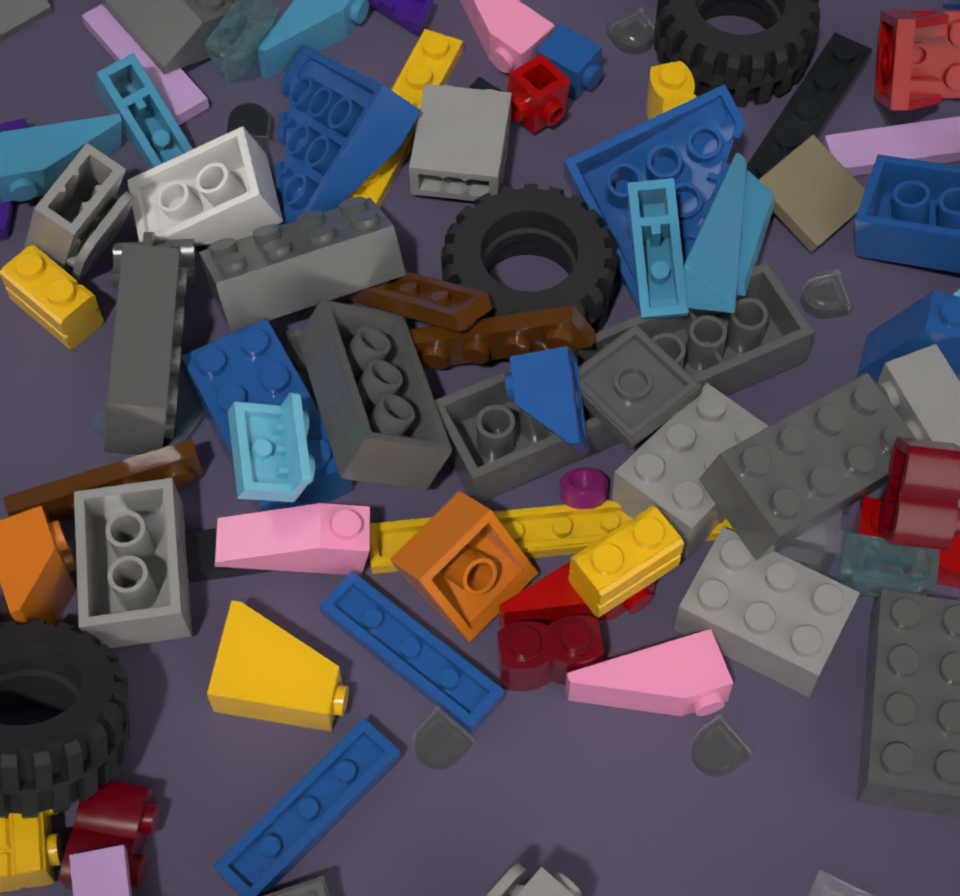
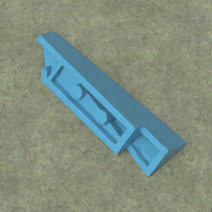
(728, 241)

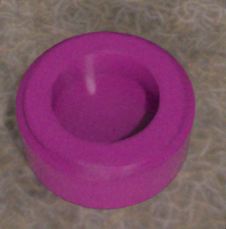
(583, 488)

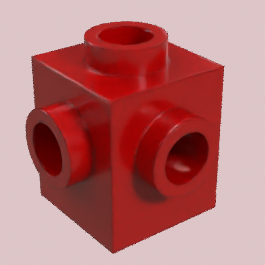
(538, 94)

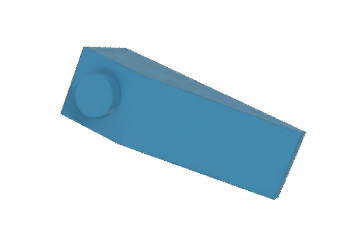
(308, 23)
(144, 115)
(39, 155)
(657, 248)

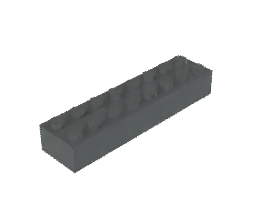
(504, 447)

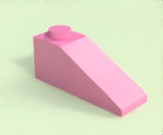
(507, 31)
(296, 539)
(661, 679)

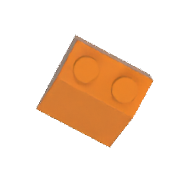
(464, 564)
(35, 567)

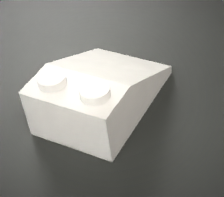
(208, 192)

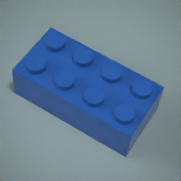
(911, 214)
(257, 370)

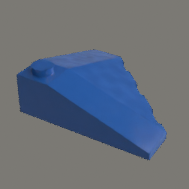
(334, 132)
(679, 144)

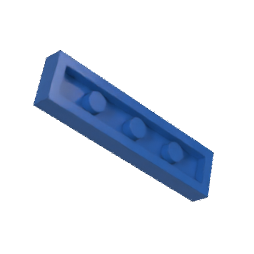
(411, 652)
(307, 811)

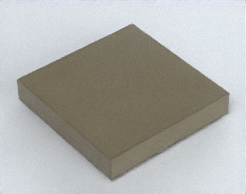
(813, 193)

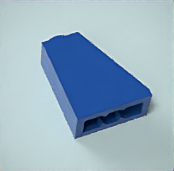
(923, 324)

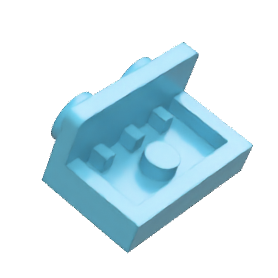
(270, 450)

